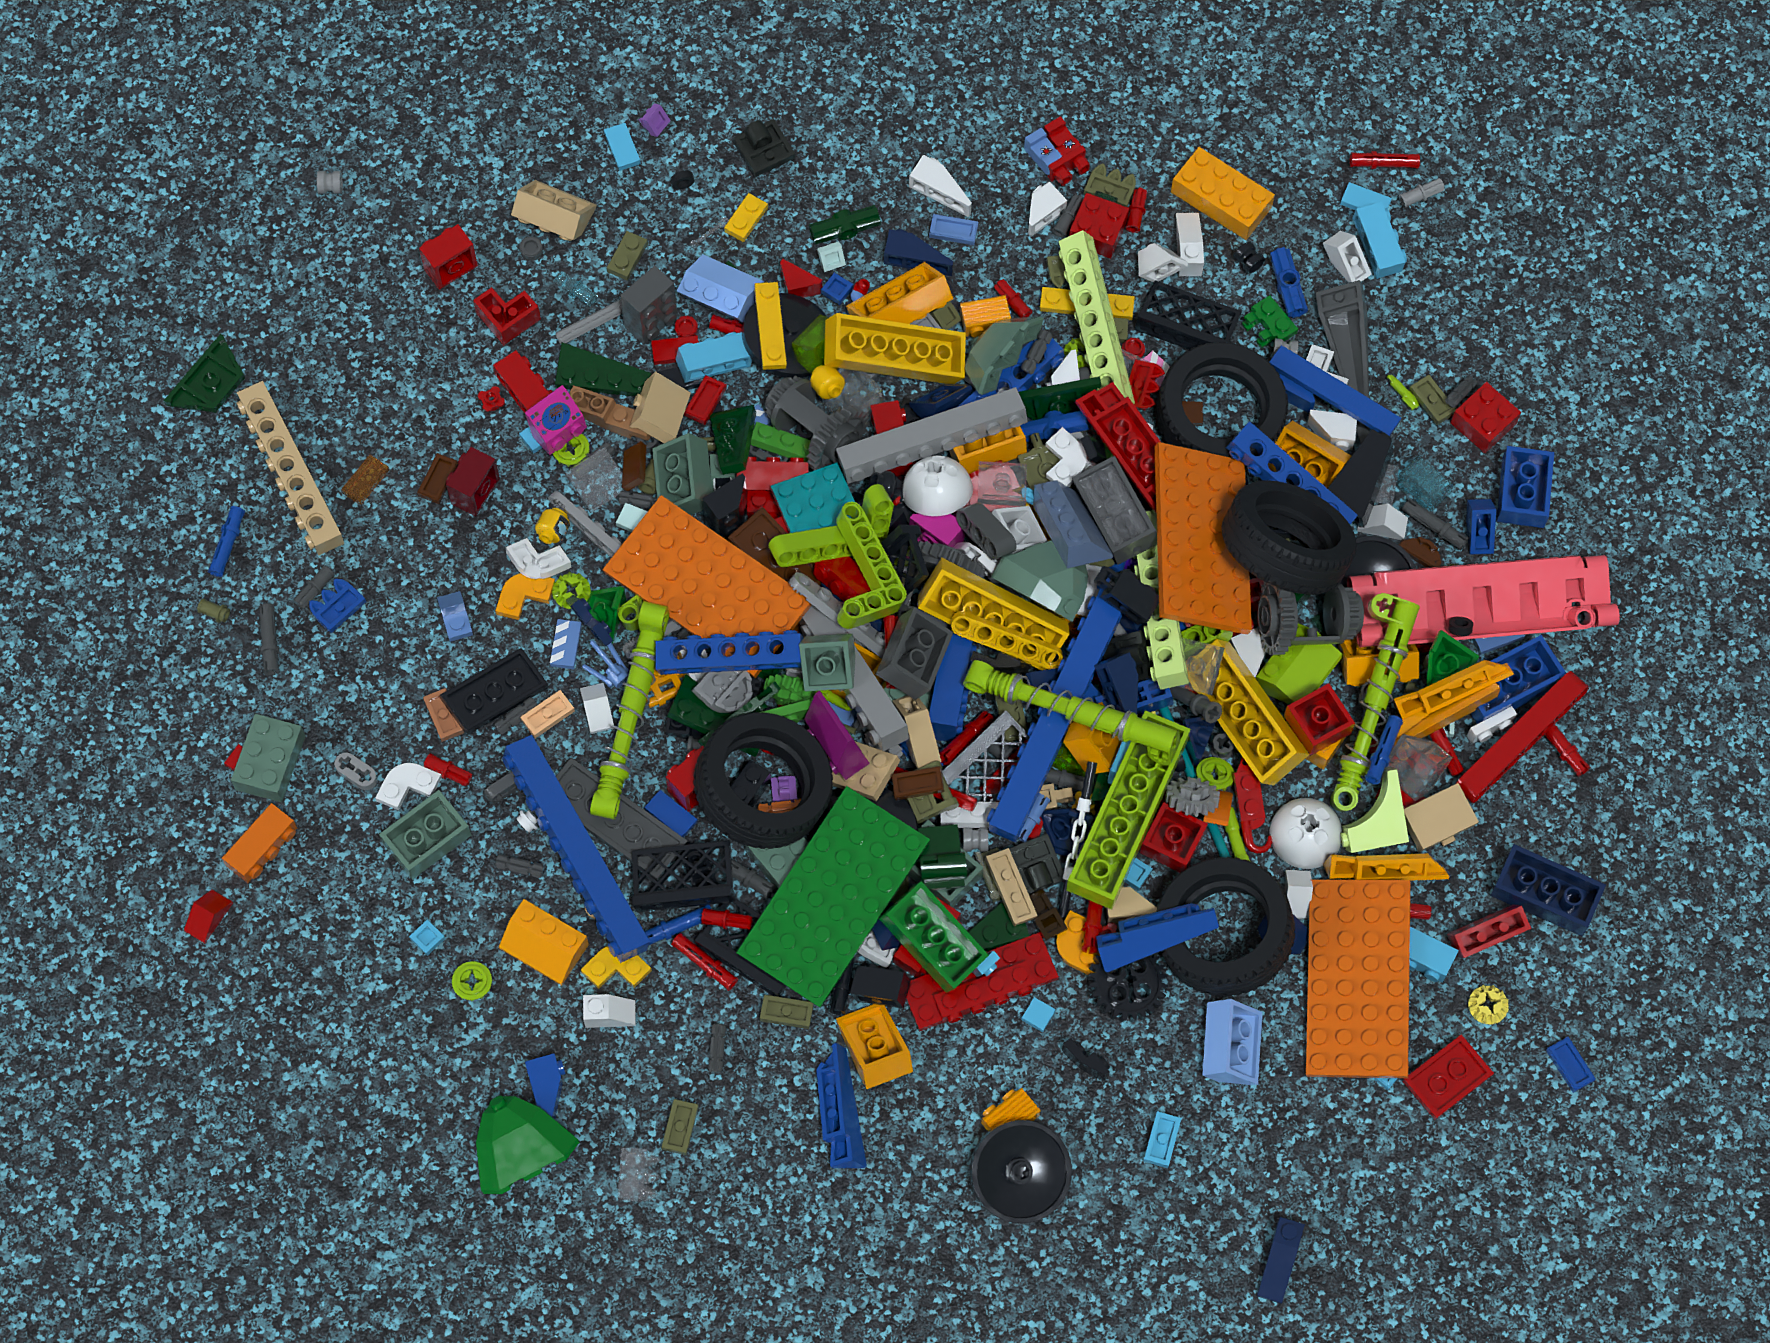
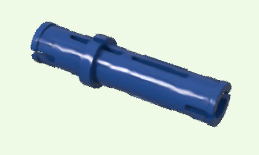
(230, 531)
(1380, 758)
(674, 926)

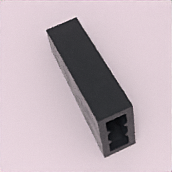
(1363, 475)

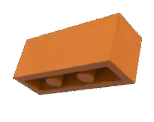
(260, 843)

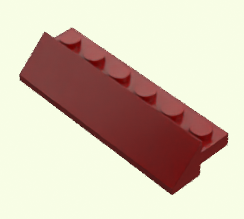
(1125, 436)

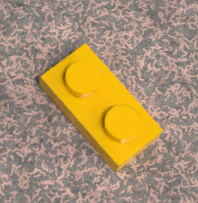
(746, 217)

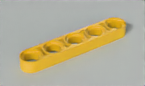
(998, 632)

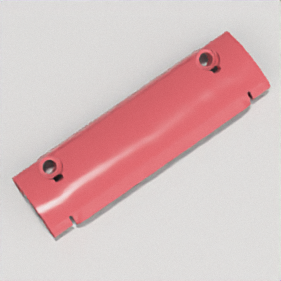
(1496, 596)

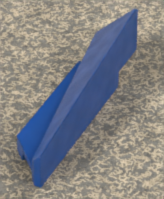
(1153, 933)
(839, 1111)

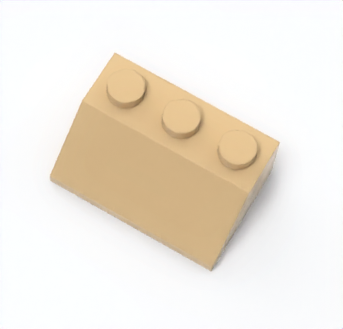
(552, 210)

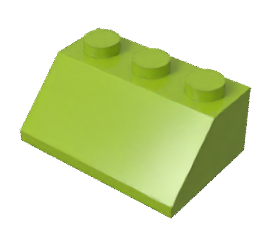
(1299, 670)

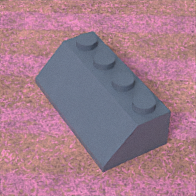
(1069, 524)

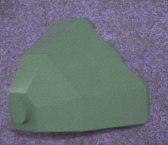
(999, 349)
(1044, 578)

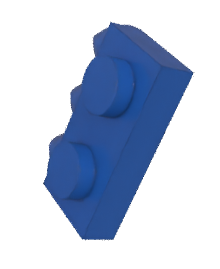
(337, 606)

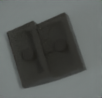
(1003, 661)

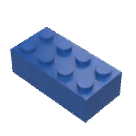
(1534, 674)
(949, 693)

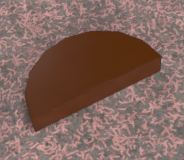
(1422, 551)

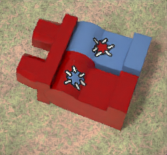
(1057, 151)

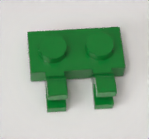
(1273, 319)

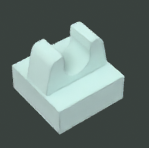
(831, 256)

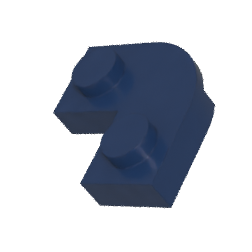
(599, 629)

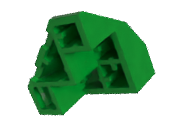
(517, 1142)

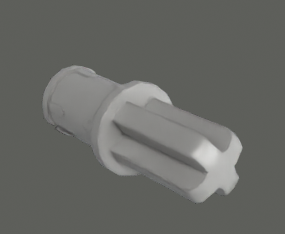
(1421, 192)

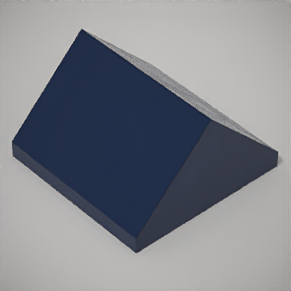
(940, 399)

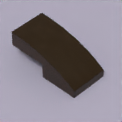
(1048, 920)

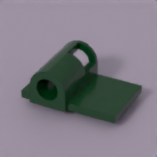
(942, 860)

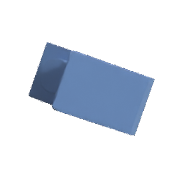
(455, 616)

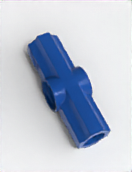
(1291, 293)
(1053, 422)

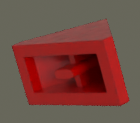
(799, 281)
(206, 915)

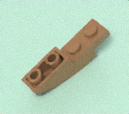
(606, 413)

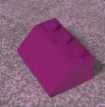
(834, 738)

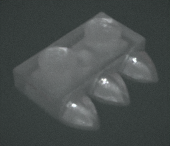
(635, 1175)

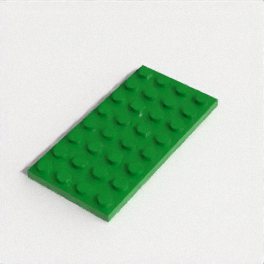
(833, 896)

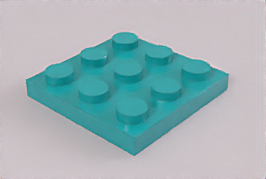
(812, 498)

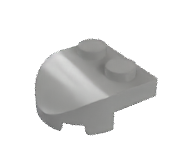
(725, 690)

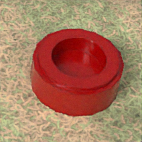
(686, 326)

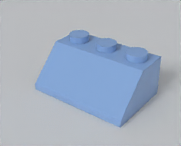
(719, 287)
(1232, 1042)

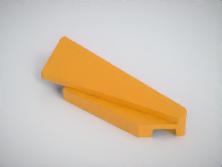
(1452, 688)
(1423, 724)
(1385, 867)

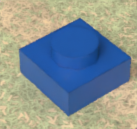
(837, 288)

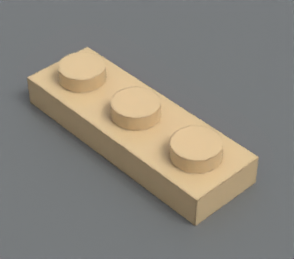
(1011, 887)

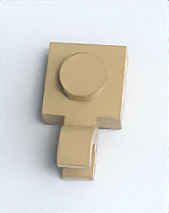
(1062, 796)

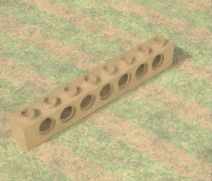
(257, 398)

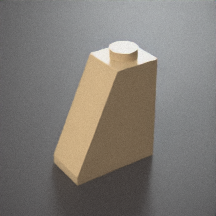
(921, 739)

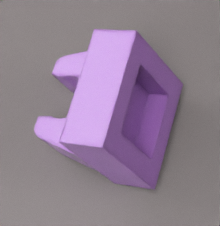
(655, 120)
(784, 788)

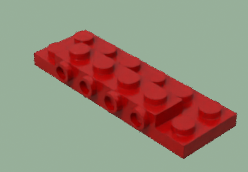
(1019, 970)

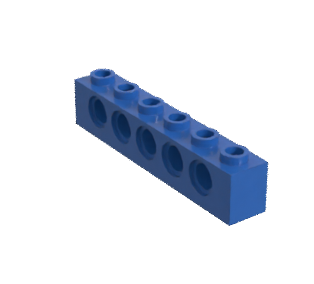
(1052, 358)
(1285, 466)
(717, 661)

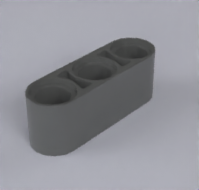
(986, 531)

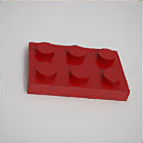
(1448, 1077)

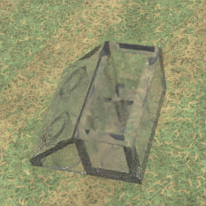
(1418, 764)

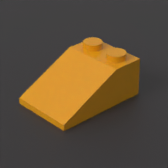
(875, 1045)

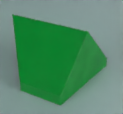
(606, 606)
(1447, 658)

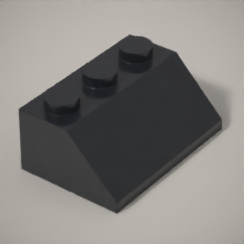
(726, 507)

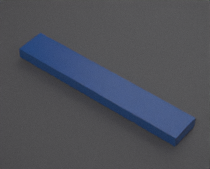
(1334, 391)

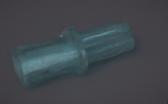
(576, 288)

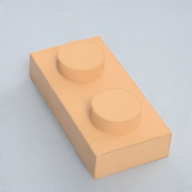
(547, 714)

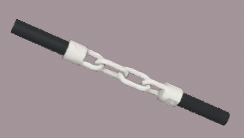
(1083, 806)

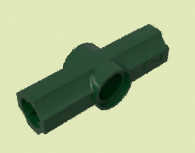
(844, 224)

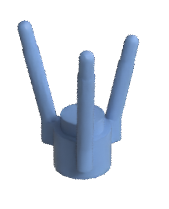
(615, 673)

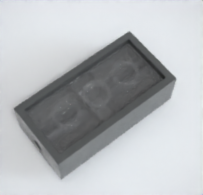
(1116, 510)

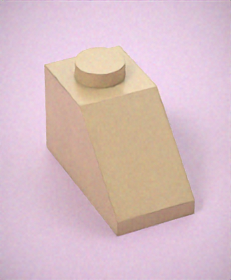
(1129, 905)

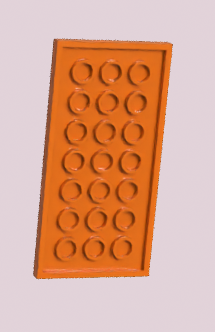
(1195, 569)
(703, 579)
(1358, 979)

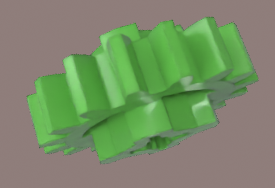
(791, 689)

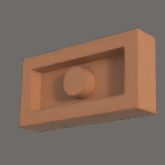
(443, 720)

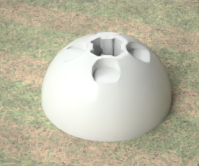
(937, 486)
(1302, 844)

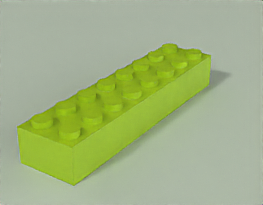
(1123, 821)

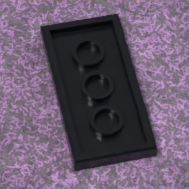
(494, 691)

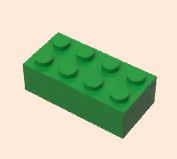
(933, 937)

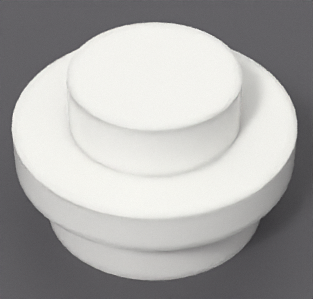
(527, 820)

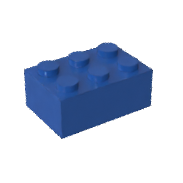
(1525, 487)

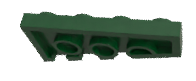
(597, 373)
(733, 437)
(696, 714)

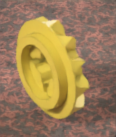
(1482, 1013)

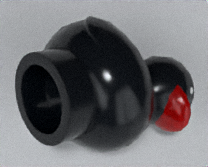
(888, 481)

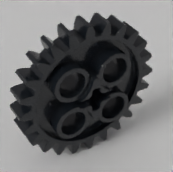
(1149, 980)

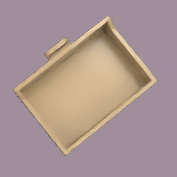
(660, 408)
(1439, 818)

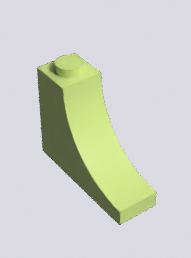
(1383, 823)

